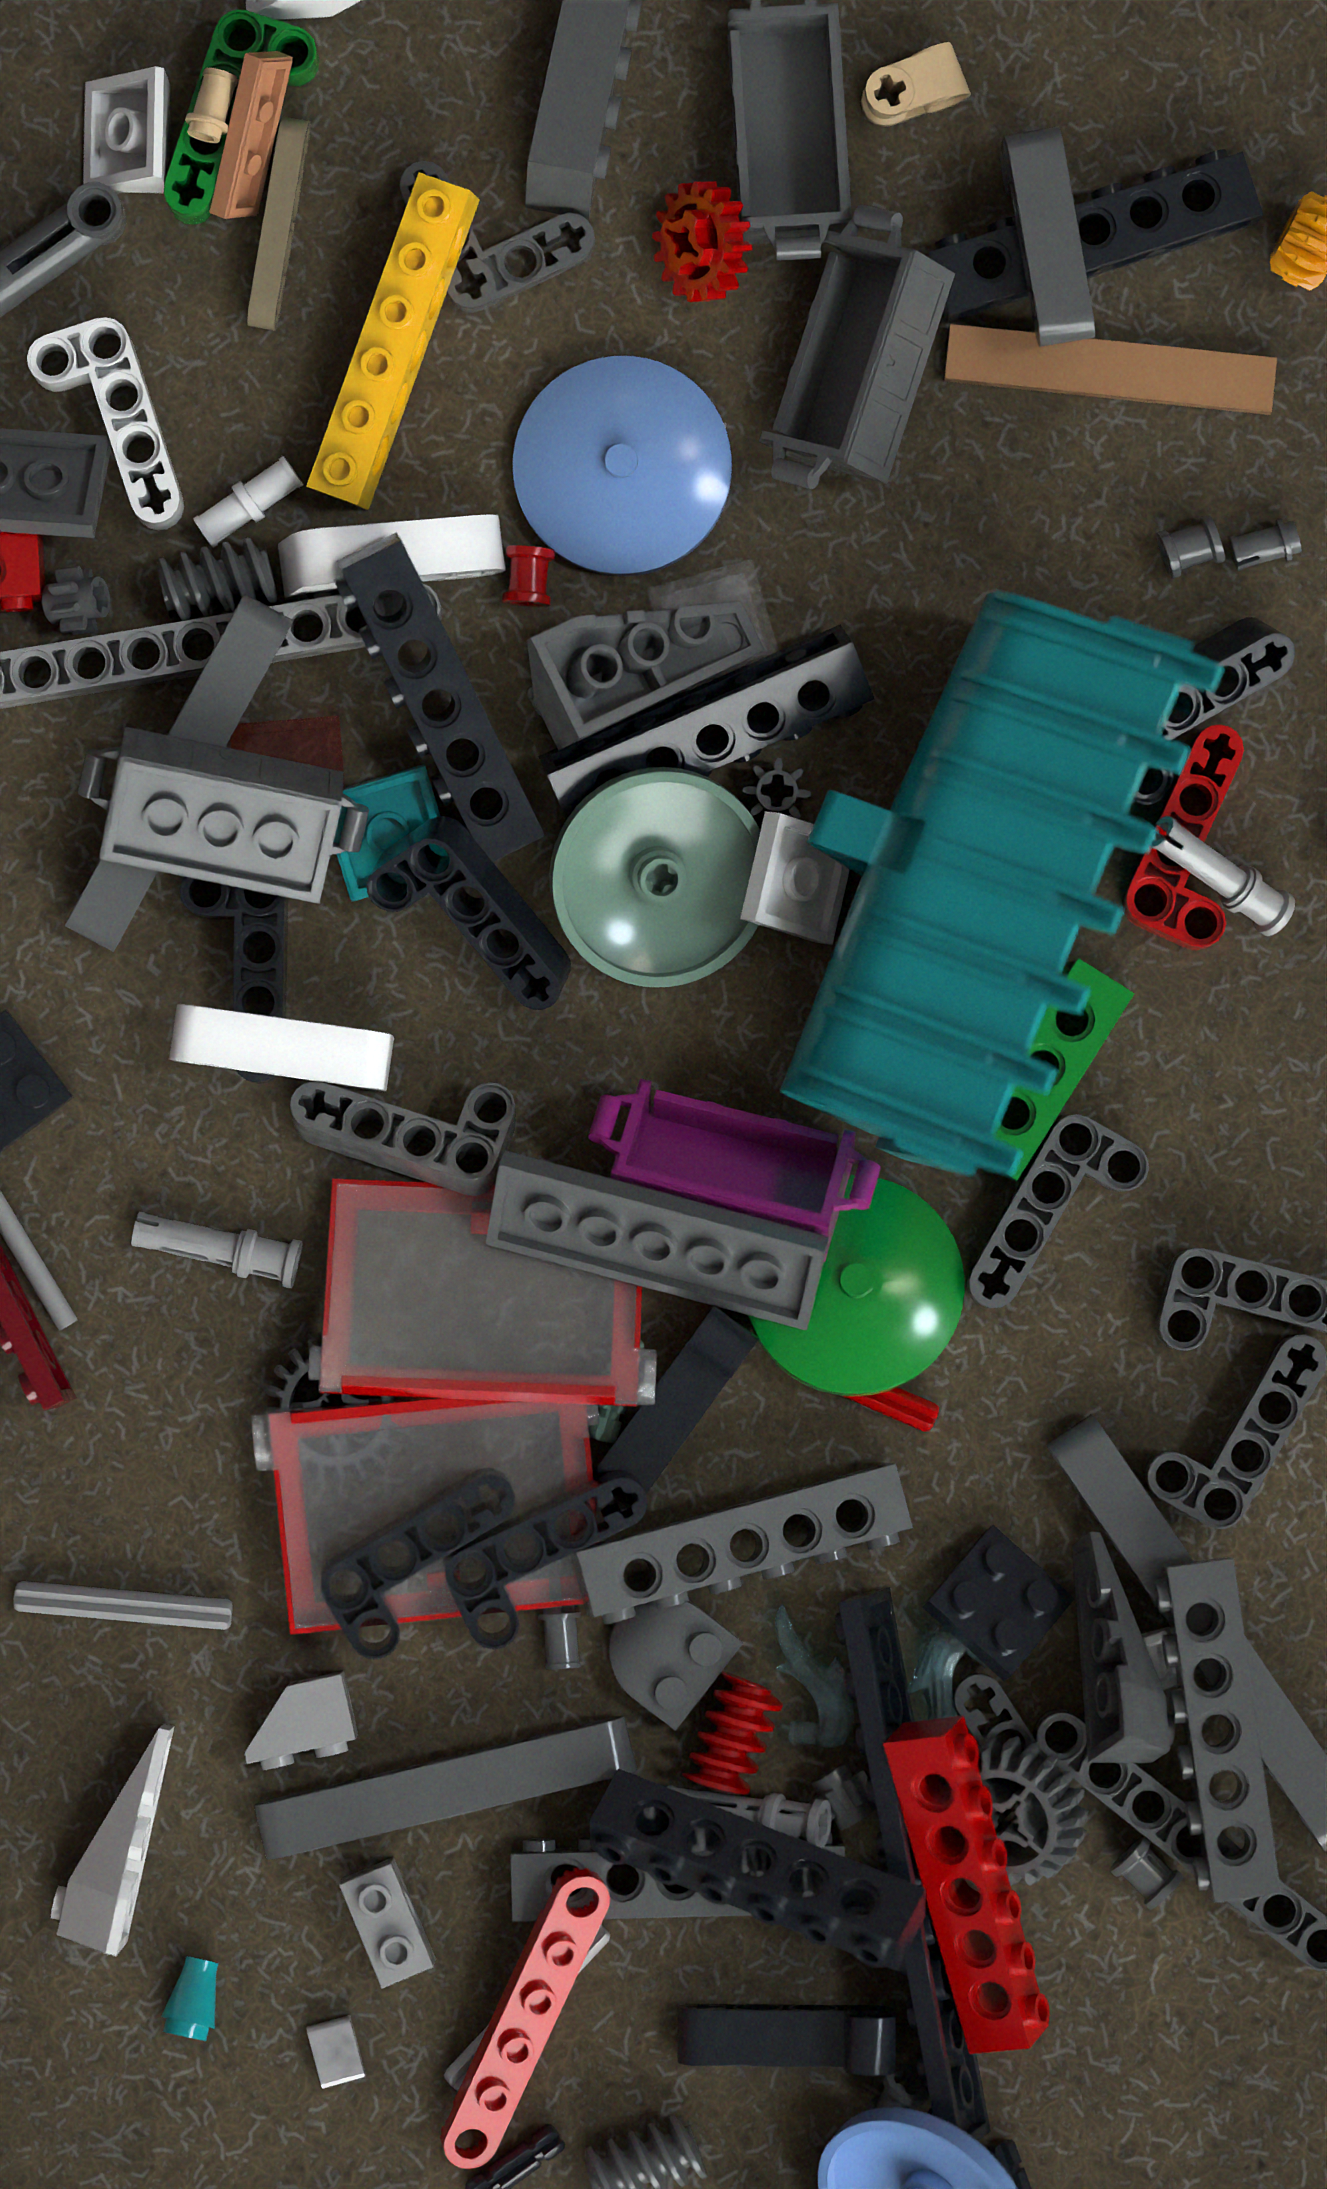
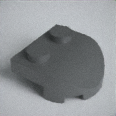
(669, 1657)

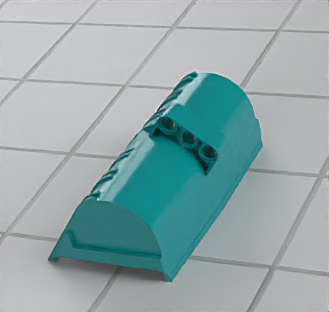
(985, 877)

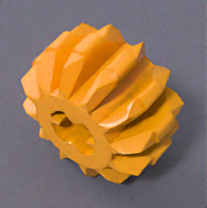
(1302, 246)

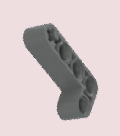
(1048, 235)
(403, 1126)
(1044, 1216)
(1221, 1291)
(1246, 1426)

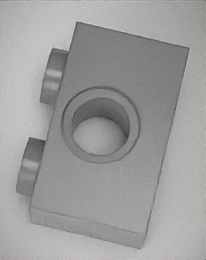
(387, 1922)

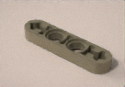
(278, 223)

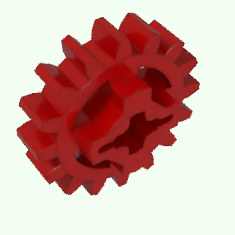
(701, 241)

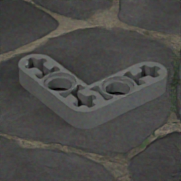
(491, 261)

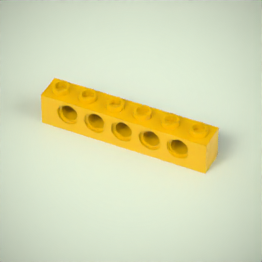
(393, 341)

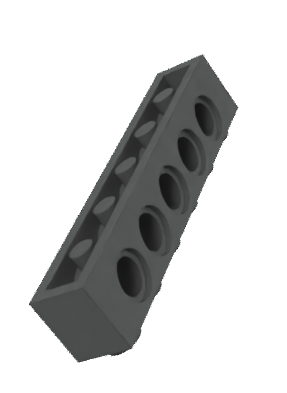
(873, 1489)
(1254, 1868)
(647, 1899)

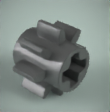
(76, 600)
(788, 783)
(845, 1794)

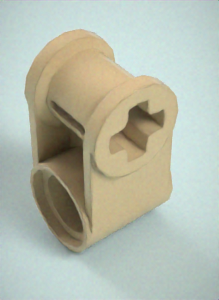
(924, 85)

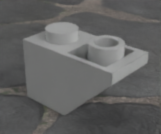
(306, 1717)

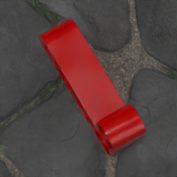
(1171, 879)

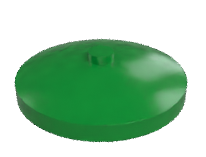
(880, 1301)

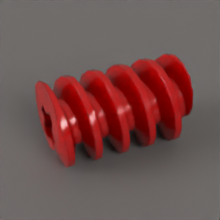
(734, 1736)

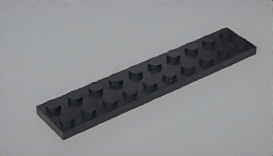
(880, 1688)

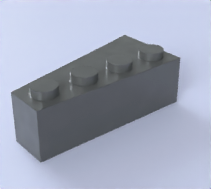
(579, 104)

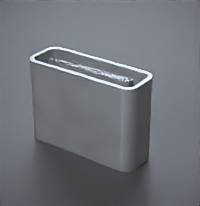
(336, 2051)

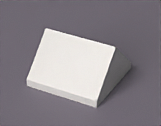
(128, 131)

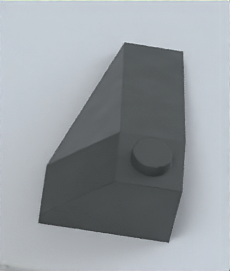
(1120, 1685)

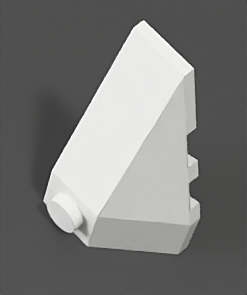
(104, 1887)

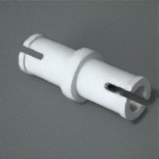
(248, 501)

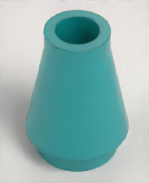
(192, 2001)

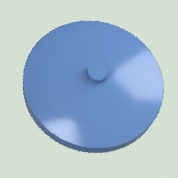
(622, 466)
(906, 2152)

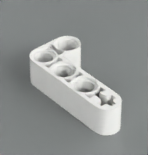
(120, 425)
(436, 546)
(282, 1047)

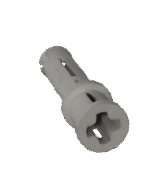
(1238, 887)
(242, 1252)
(797, 1819)

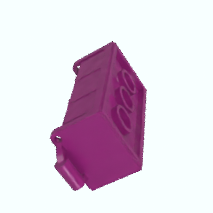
(734, 1159)

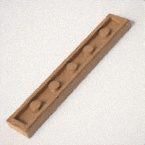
(1111, 370)

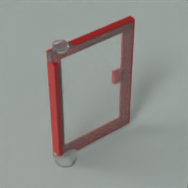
(442, 1315)
(370, 1462)

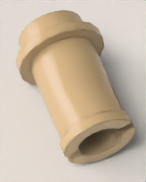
(212, 106)

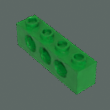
(1071, 1055)

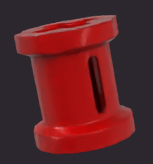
(528, 576)

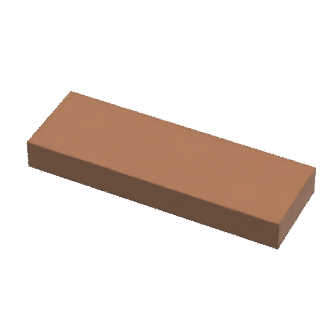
(251, 134)

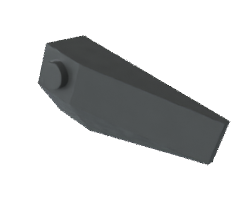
(621, 664)

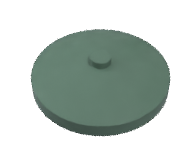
(655, 876)

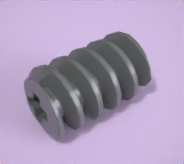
(216, 579)
(647, 2160)

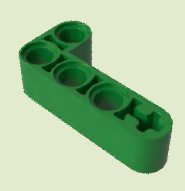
(270, 36)

